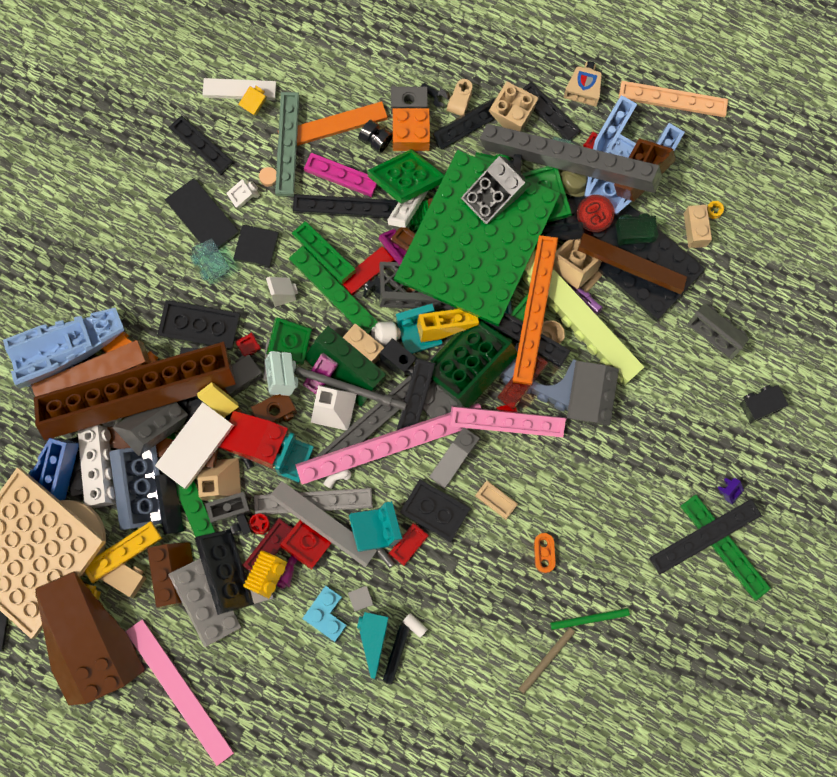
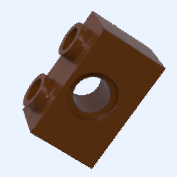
(282, 402)

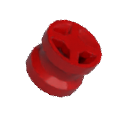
(259, 520)

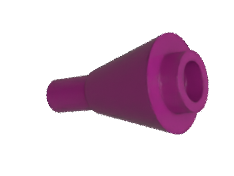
(286, 578)

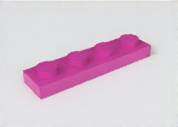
(340, 174)

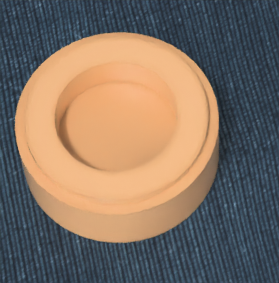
(268, 176)

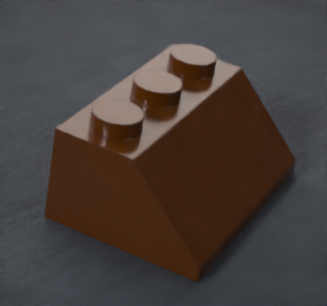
(163, 561)

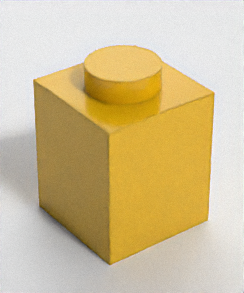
(253, 99)

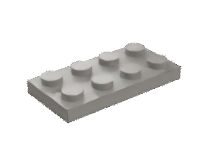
(197, 599)

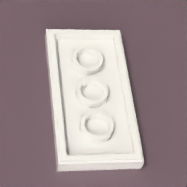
(194, 445)

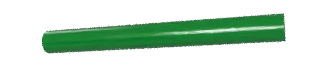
(589, 619)

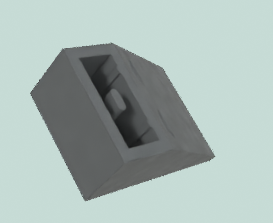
(495, 189)

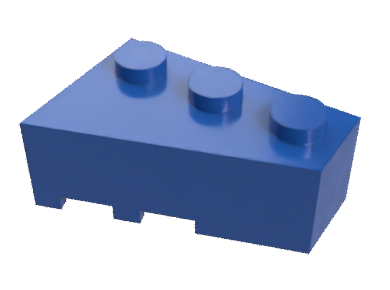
(55, 466)

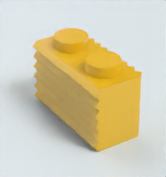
(265, 574)

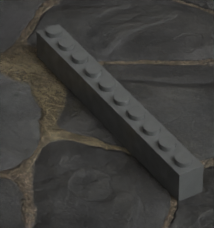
(572, 158)

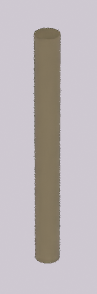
(546, 660)

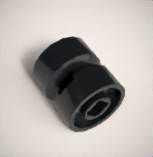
(375, 136)

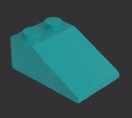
(372, 633)

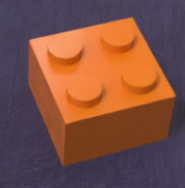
(411, 129)

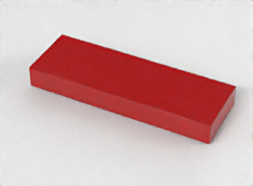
(367, 270)

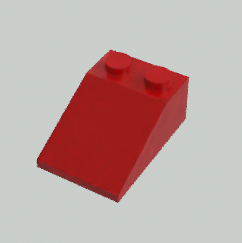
(254, 438)

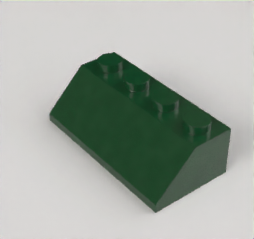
(352, 365)

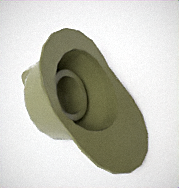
(573, 183)

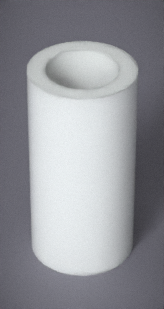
(415, 625)

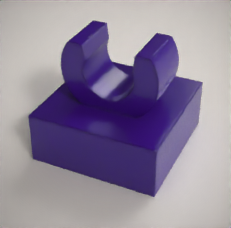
(732, 491)

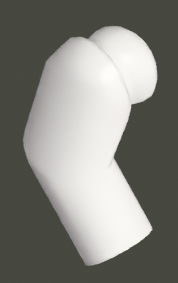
(331, 479)

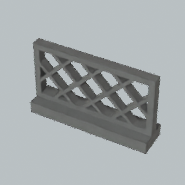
(402, 298)

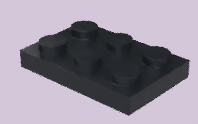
(435, 511)

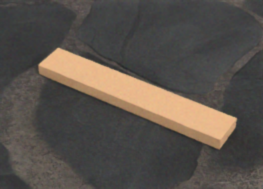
(674, 99)

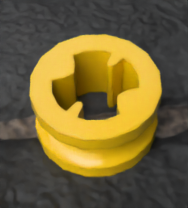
(717, 204)

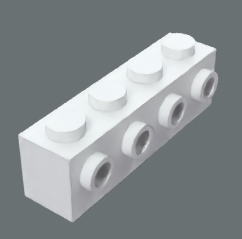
(96, 466)

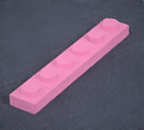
(507, 421)

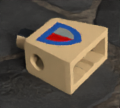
(584, 85)

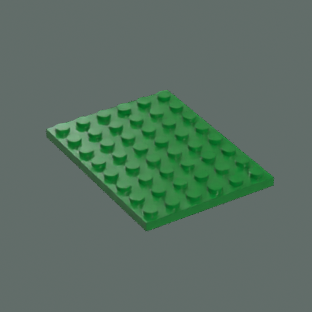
(465, 259)

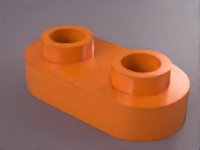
(544, 553)

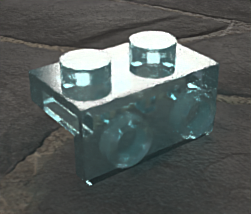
(209, 261)

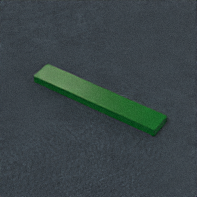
(728, 550)

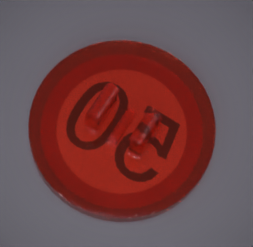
(595, 213)

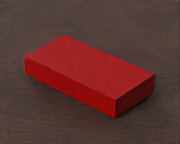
(408, 544)

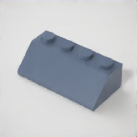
(135, 487)

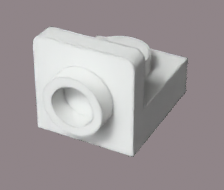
(243, 192)

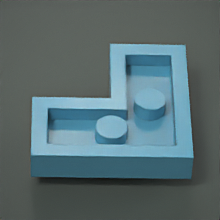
(320, 614)

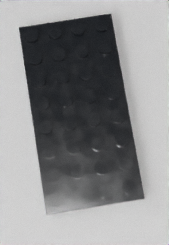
(647, 295)

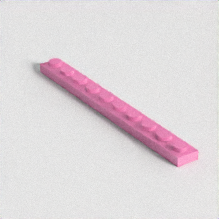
(376, 448)

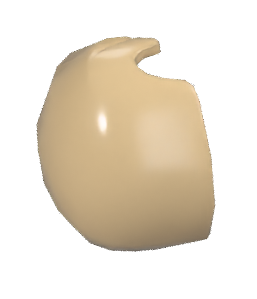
(553, 330)

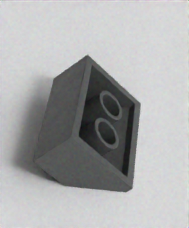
(718, 331)
(592, 393)
(150, 427)

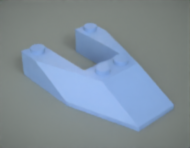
(612, 142)

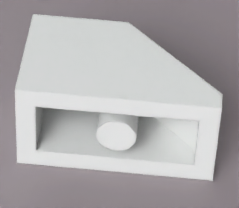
(281, 290)

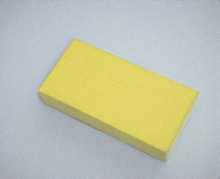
(217, 400)

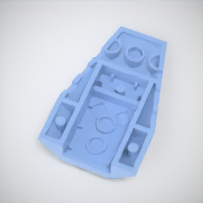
(56, 348)

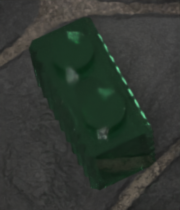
(636, 229)

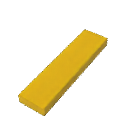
(122, 552)

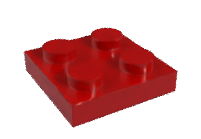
(305, 544)

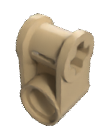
(460, 100)

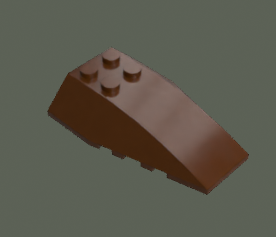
(84, 642)

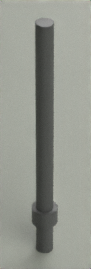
(386, 400)

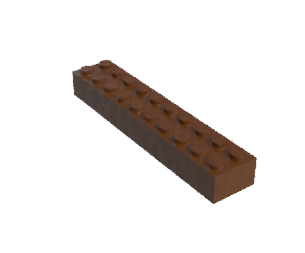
(132, 391)

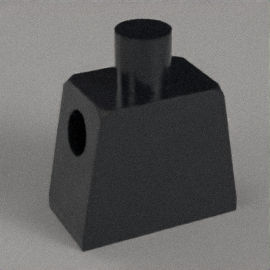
(395, 354)

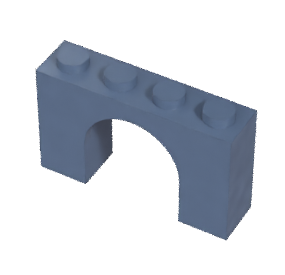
(556, 394)

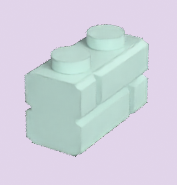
(280, 373)

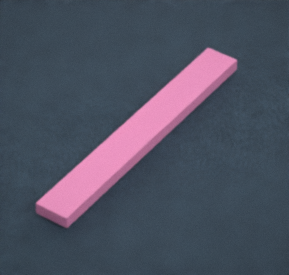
(180, 692)

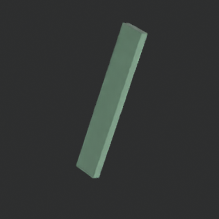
(287, 144)

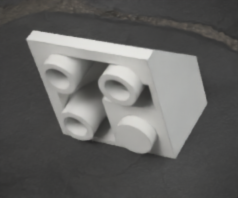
(333, 407)

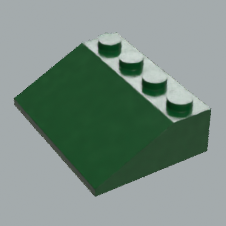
(471, 363)

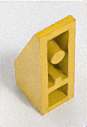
(444, 323)

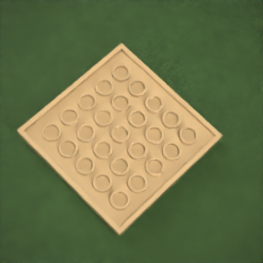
(37, 546)

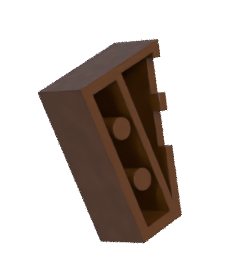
(650, 153)

